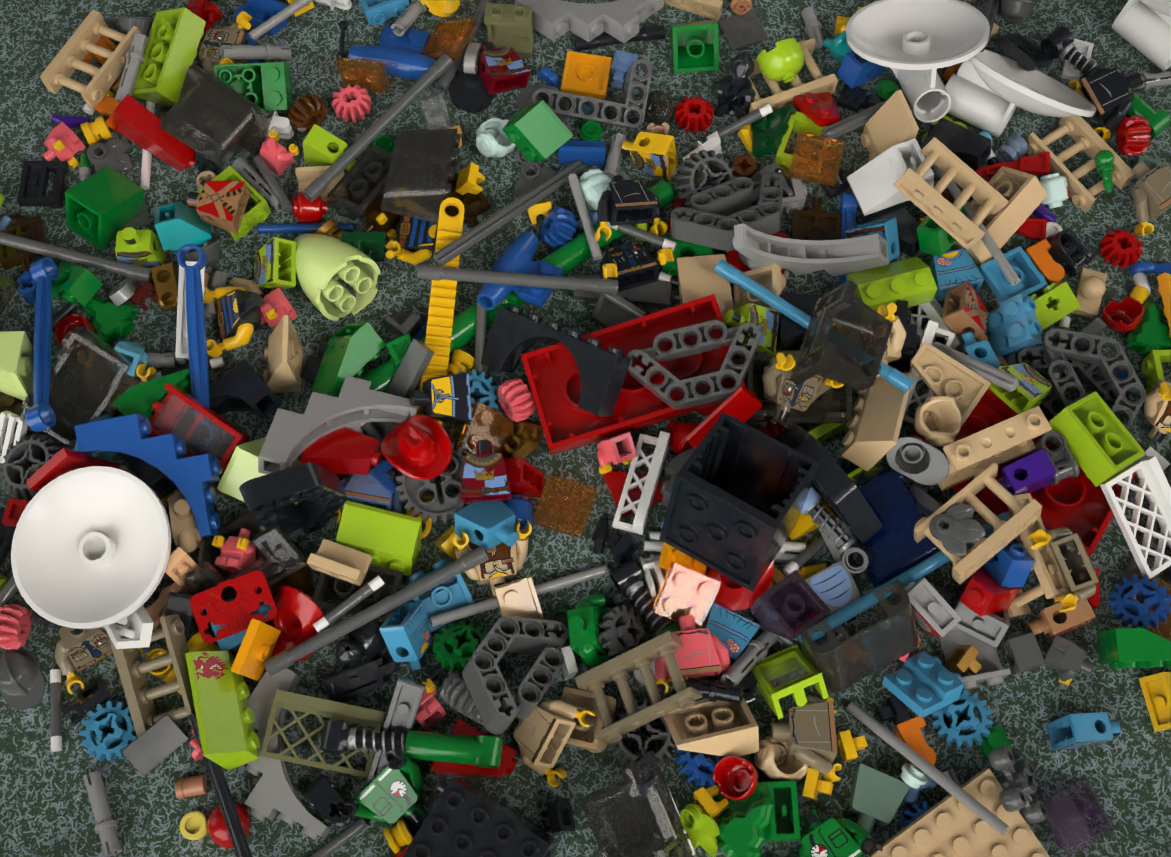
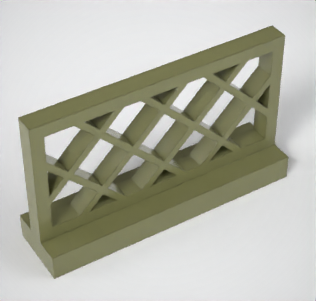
(324, 708)

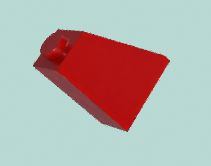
(344, 452)
(524, 477)
(985, 595)
(507, 764)

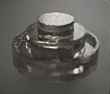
(658, 107)

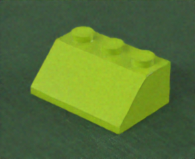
(900, 280)
(1096, 438)
(383, 534)

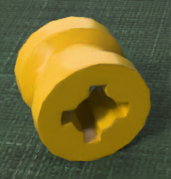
(398, 836)

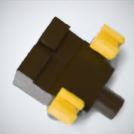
(380, 220)

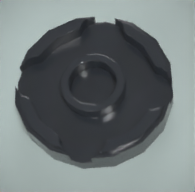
(469, 93)

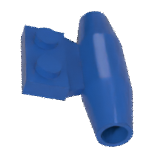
(399, 53)
(518, 259)

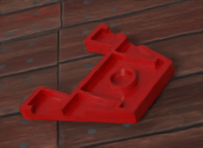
(1036, 165)

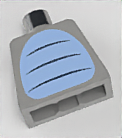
(835, 588)

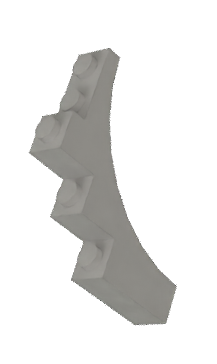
(590, 20)
(809, 256)
(356, 404)
(274, 789)

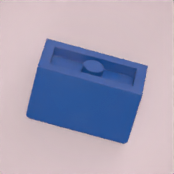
(587, 151)

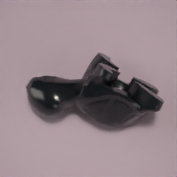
(736, 89)
(365, 638)

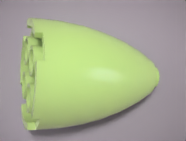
(319, 266)

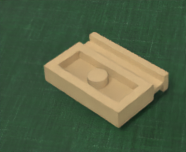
(519, 599)

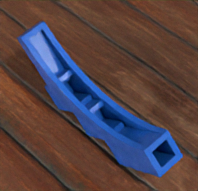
(166, 452)

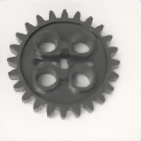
(414, 489)

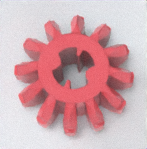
(351, 103)
(516, 400)
(14, 626)

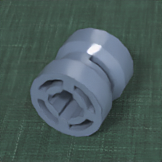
(1014, 148)

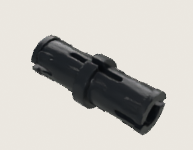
(717, 691)

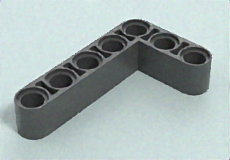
(599, 105)

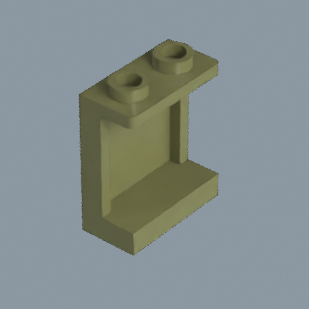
(510, 27)

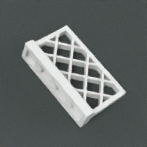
(1158, 493)

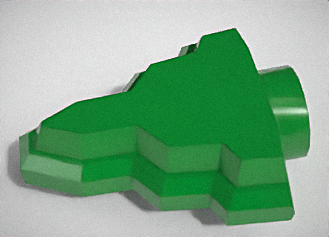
(111, 320)
(1150, 333)
(744, 830)

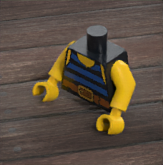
(414, 241)
(236, 317)

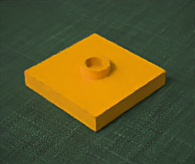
(586, 74)
(255, 649)

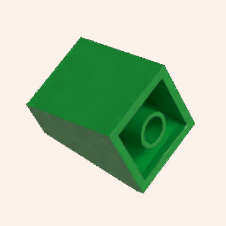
(102, 206)

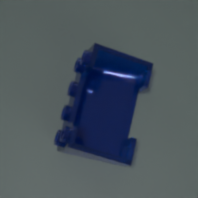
(897, 511)

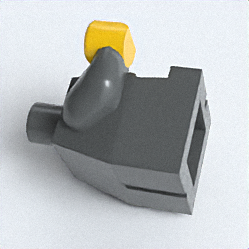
(1067, 659)

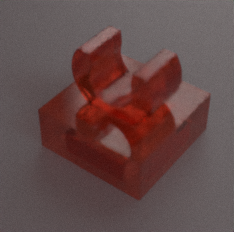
(143, 294)

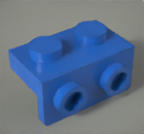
(262, 11)

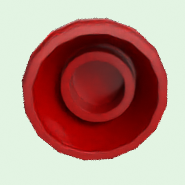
(678, 433)

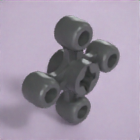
(1017, 785)

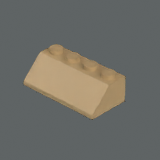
(1024, 196)
(874, 423)

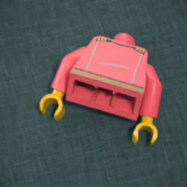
(698, 658)

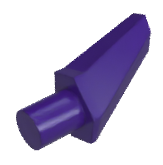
(68, 120)
(1042, 213)

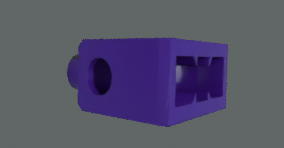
(1033, 472)

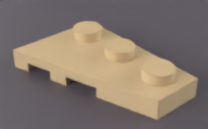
(949, 378)

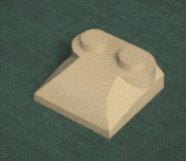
(768, 277)
(583, 736)

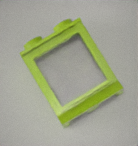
(786, 674)

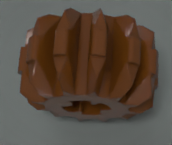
(307, 112)

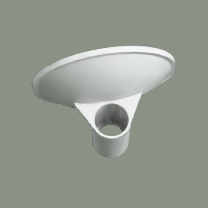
(1147, 28)
(917, 40)
(994, 85)
(91, 547)

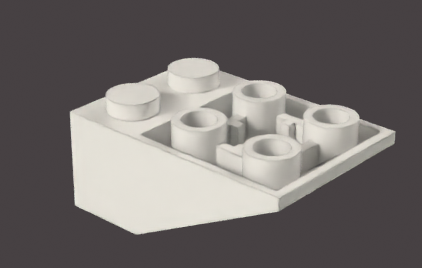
(875, 180)

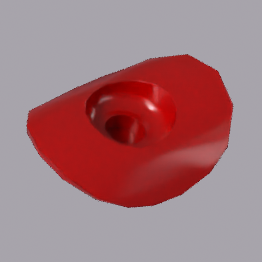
(418, 447)
(736, 597)
(294, 619)

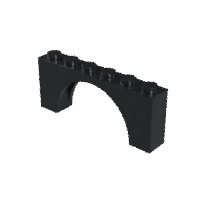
(966, 145)
(600, 367)
(234, 391)

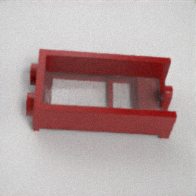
(197, 424)

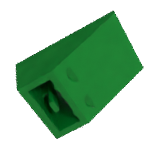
(261, 83)
(346, 356)
(142, 396)
(1133, 649)
(785, 819)

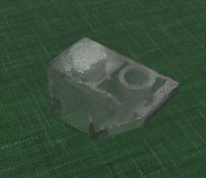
(434, 110)

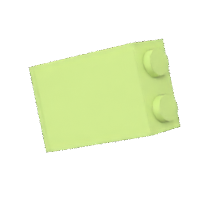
(16, 364)
(243, 467)

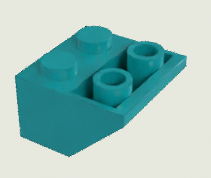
(180, 226)

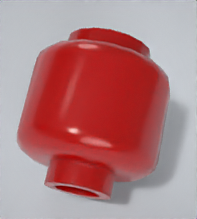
(308, 211)

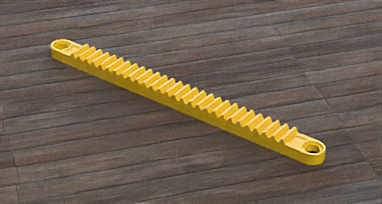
(441, 314)

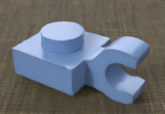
(620, 65)

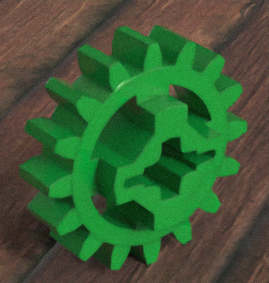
(457, 644)

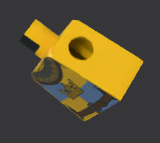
(652, 154)

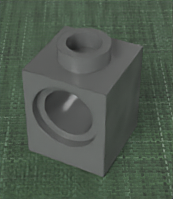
(1022, 652)

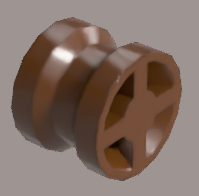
(742, 162)

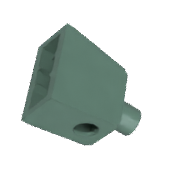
(875, 796)

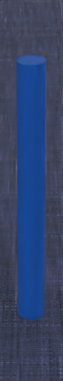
(299, 228)

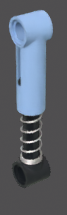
(845, 543)

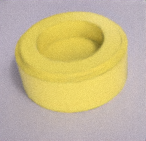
(194, 825)

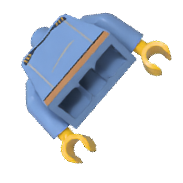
(368, 491)

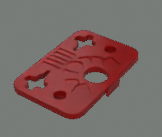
(234, 614)

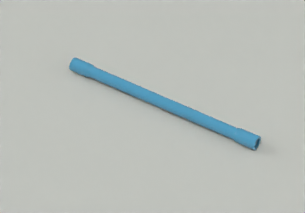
(736, 277)
(905, 579)

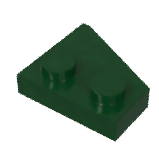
(770, 129)
(369, 243)

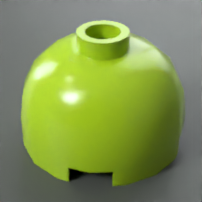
(783, 61)

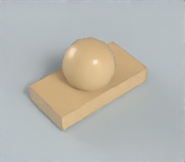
(1090, 292)

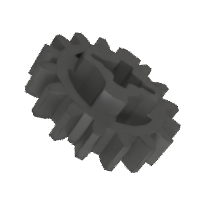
(622, 630)

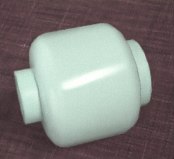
(1056, 188)

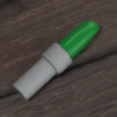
(84, 170)

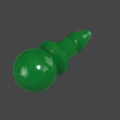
(1104, 161)

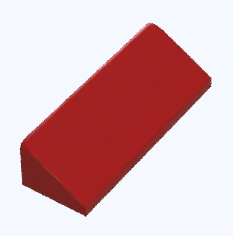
(740, 404)

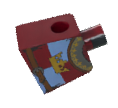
(502, 69)
(484, 476)

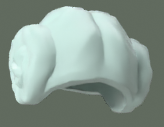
(492, 140)
(592, 185)

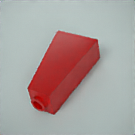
(144, 129)

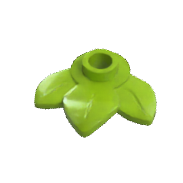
(700, 828)

